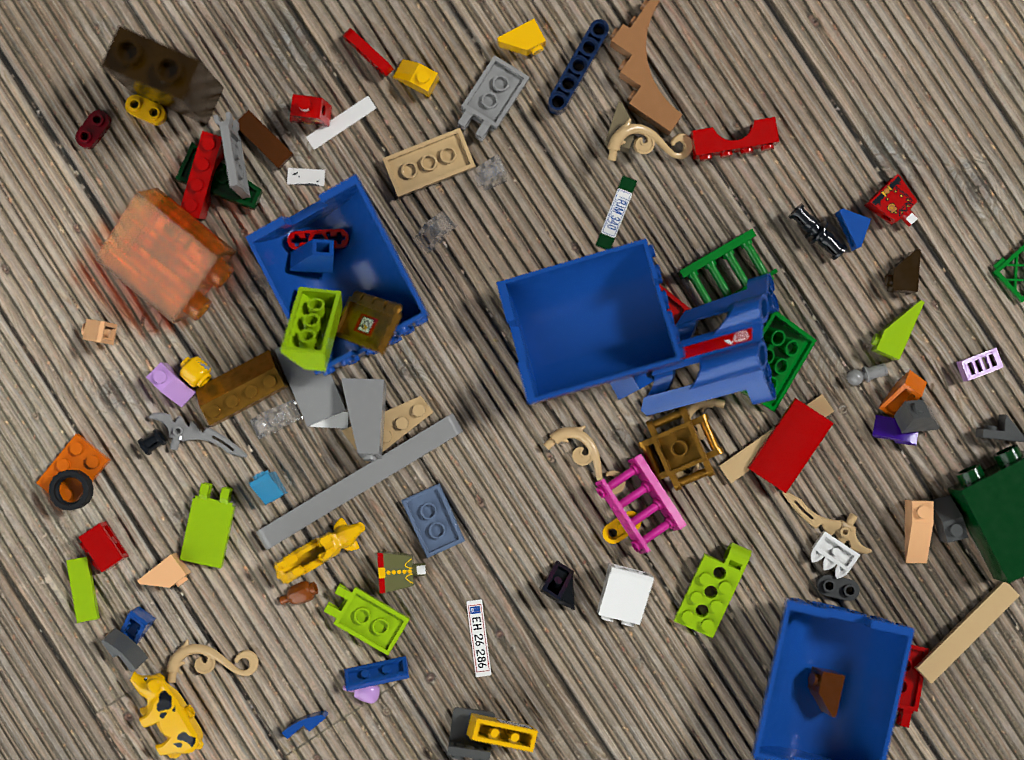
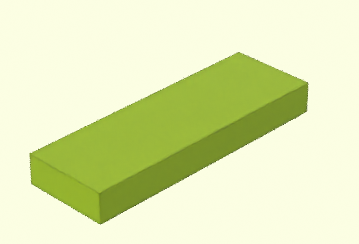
(83, 589)

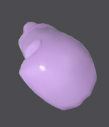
(367, 694)

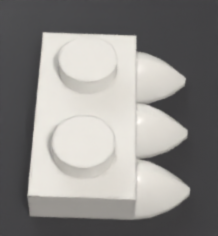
(835, 553)

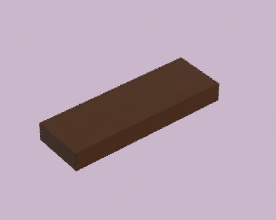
(264, 139)

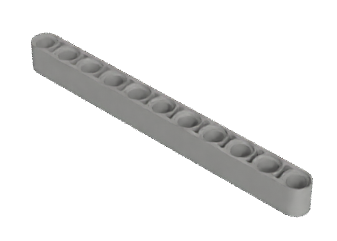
(359, 481)

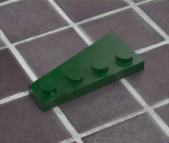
(220, 182)

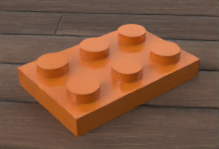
(77, 455)

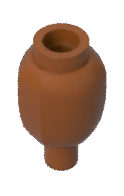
(300, 593)

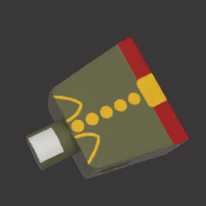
(397, 570)

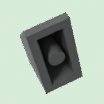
(915, 417)
(948, 520)

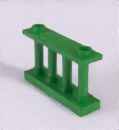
(725, 251)

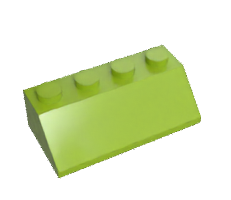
(312, 327)

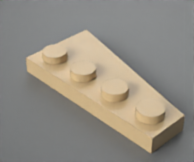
(399, 421)

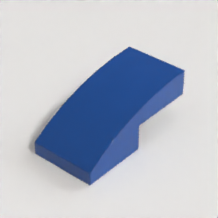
(308, 721)

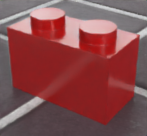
(103, 547)

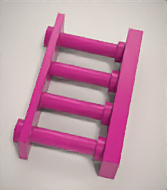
(660, 502)

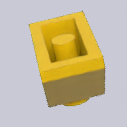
(524, 39)
(417, 77)

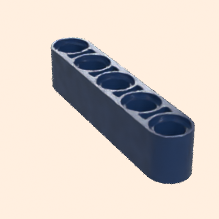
(579, 57)

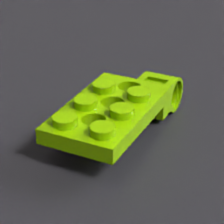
(734, 563)

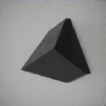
(559, 585)

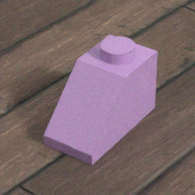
(171, 384)

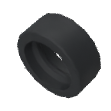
(54, 487)

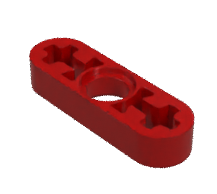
(368, 52)
(333, 234)

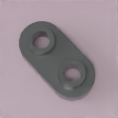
(838, 587)

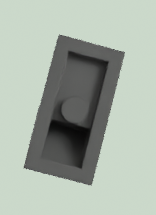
(1005, 430)

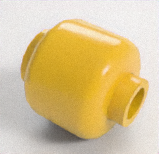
(195, 371)

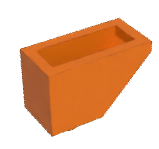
(908, 388)

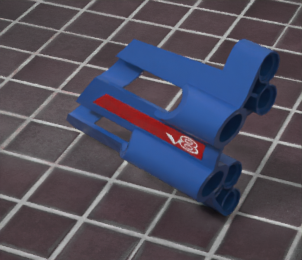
(729, 357)

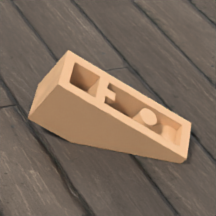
(918, 530)

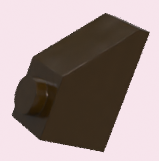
(905, 274)

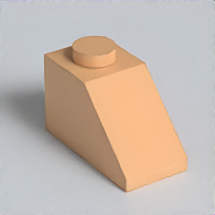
(99, 331)
(167, 573)

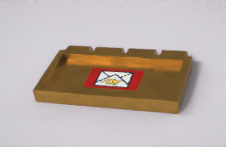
(369, 321)

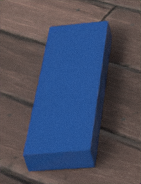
(376, 673)

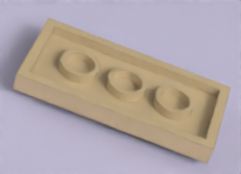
(429, 162)

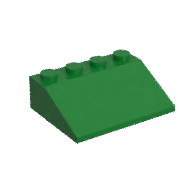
(786, 353)

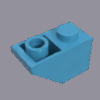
(268, 486)

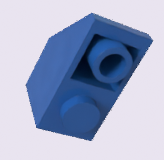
(313, 257)

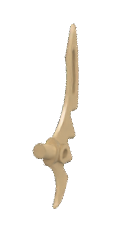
(842, 529)

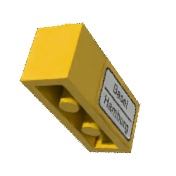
(502, 732)

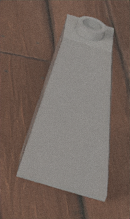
(367, 413)

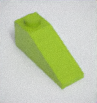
(894, 336)

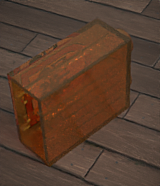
(166, 256)

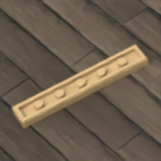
(737, 464)
(966, 631)

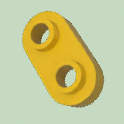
(145, 109)
(621, 533)

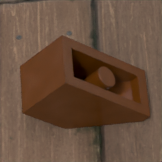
(826, 689)

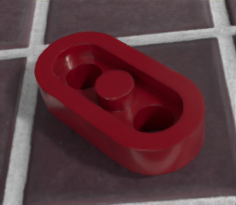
(94, 130)

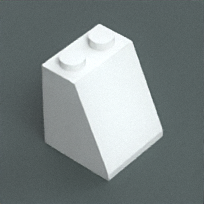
(624, 594)

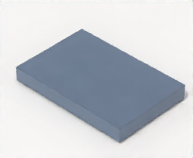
(433, 520)

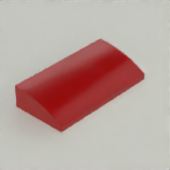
(790, 445)

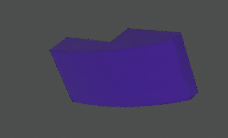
(888, 428)

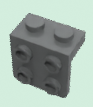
(460, 743)

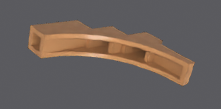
(648, 100)

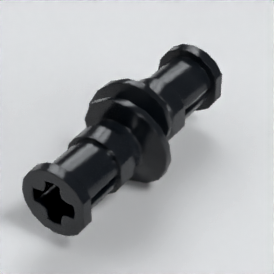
(817, 231)

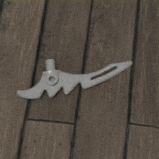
(181, 432)

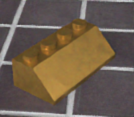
(240, 388)

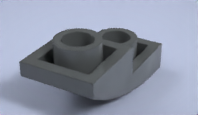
(120, 644)

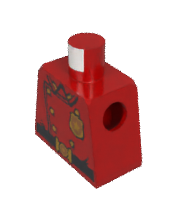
(309, 110)
(894, 202)

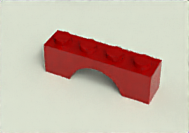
(708, 143)
(198, 188)

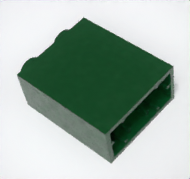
(994, 511)

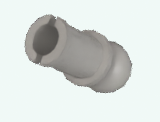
(856, 377)

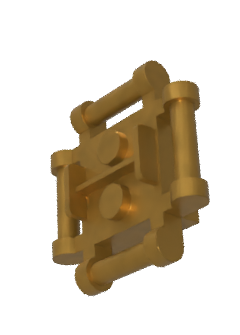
(680, 447)

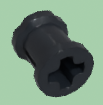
(152, 442)

